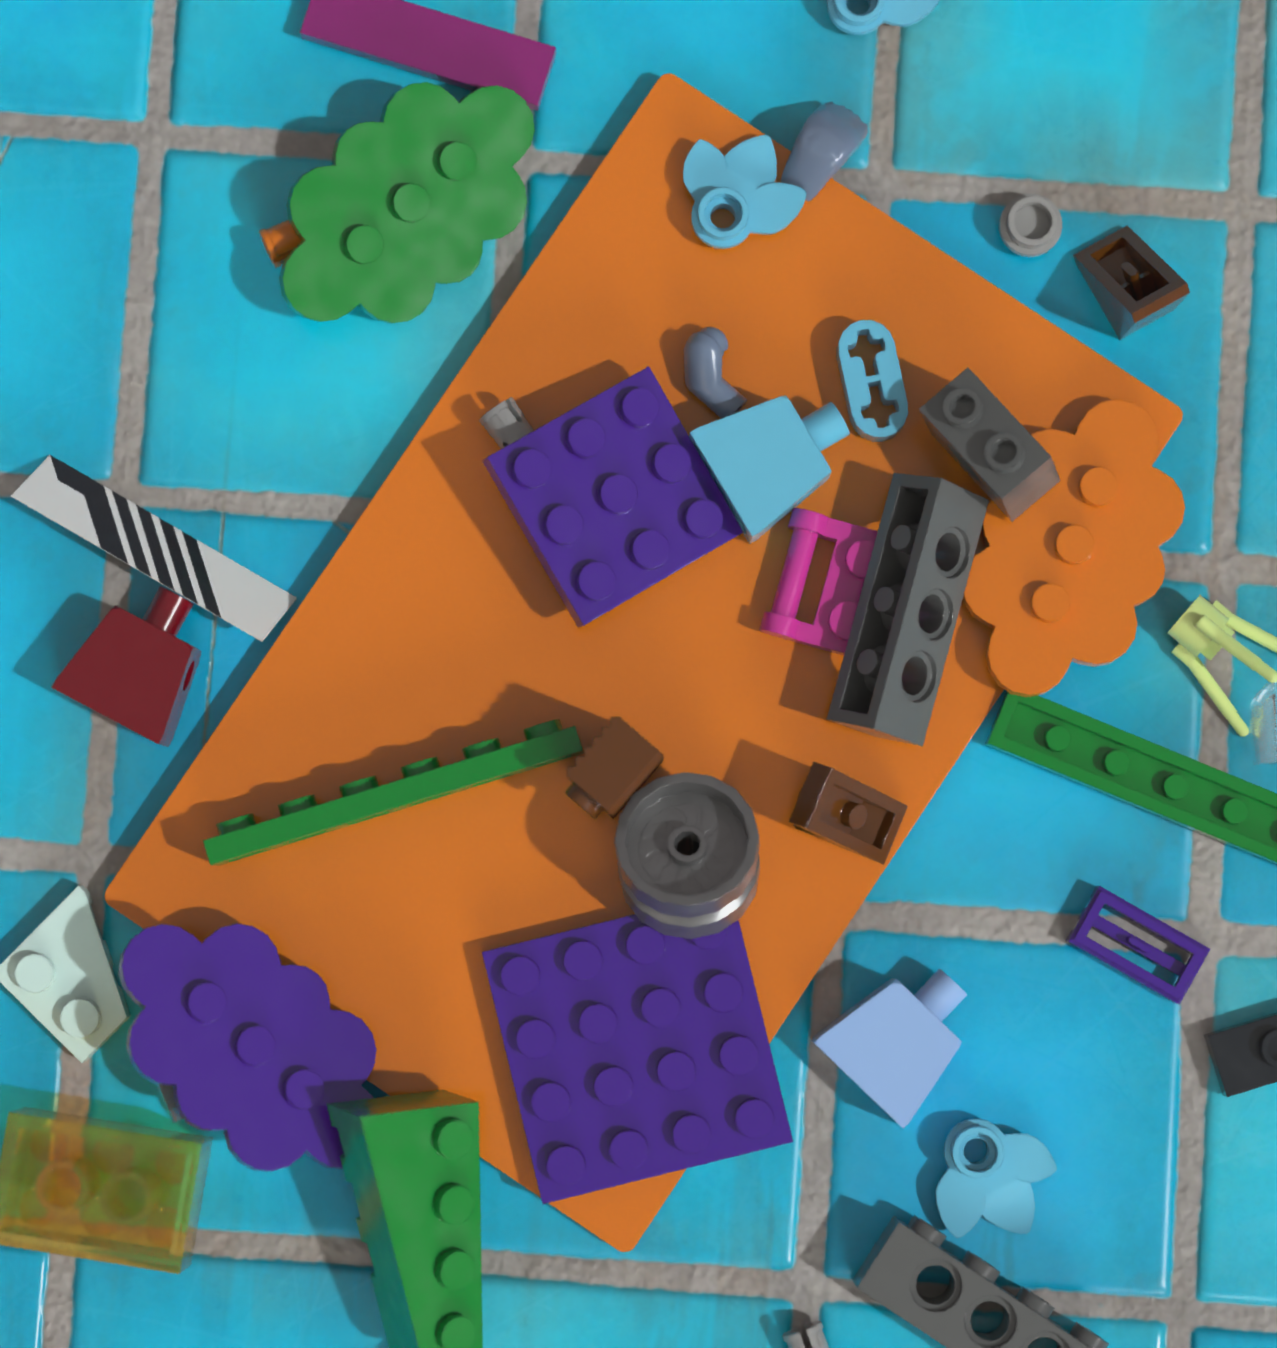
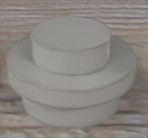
(1030, 225)

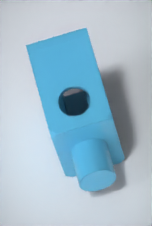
(768, 459)

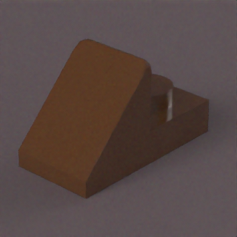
(847, 813)

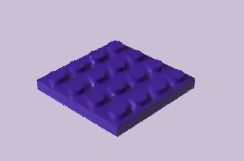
(634, 1053)

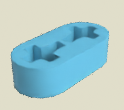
(886, 377)

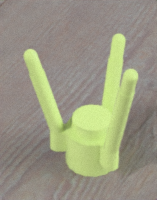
(1207, 629)

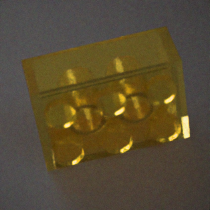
(101, 1189)

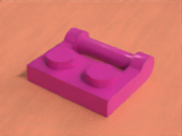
(841, 585)

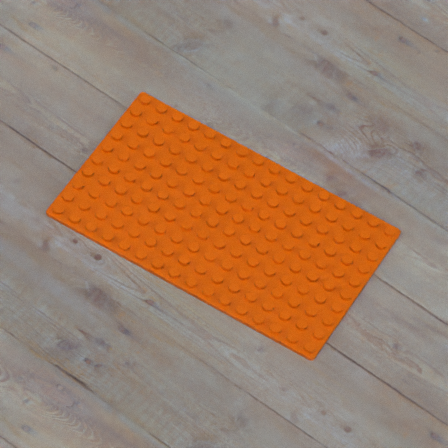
(452, 634)

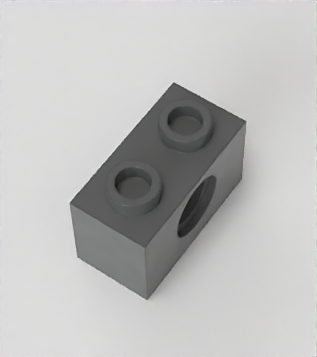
(990, 444)

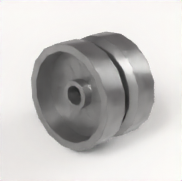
(688, 855)

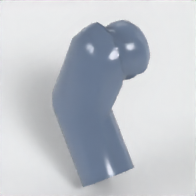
(704, 372)

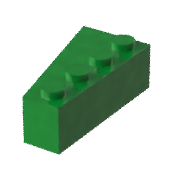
(419, 1212)

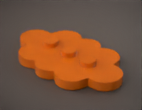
(1080, 557)

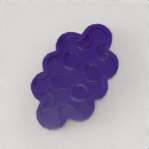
(244, 1042)

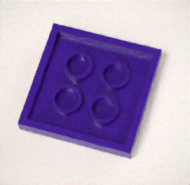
(612, 496)

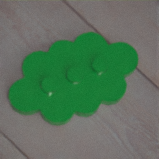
(406, 203)

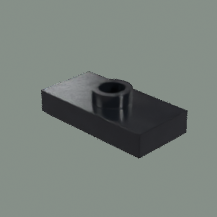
(1245, 1055)

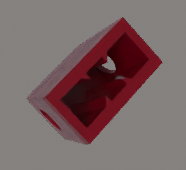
(136, 668)

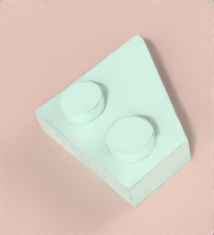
(68, 977)

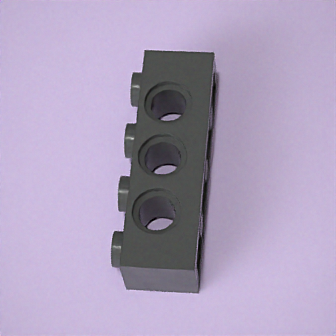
(908, 608)
(906, 1249)

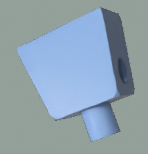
(896, 1042)

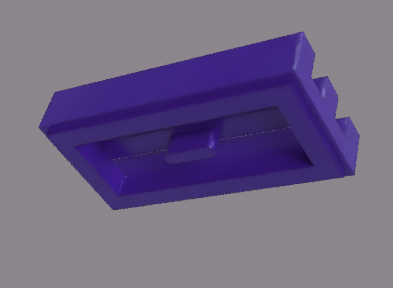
(1090, 918)

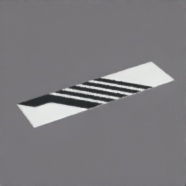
(155, 547)

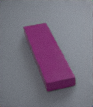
(432, 44)

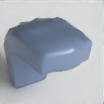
(823, 147)

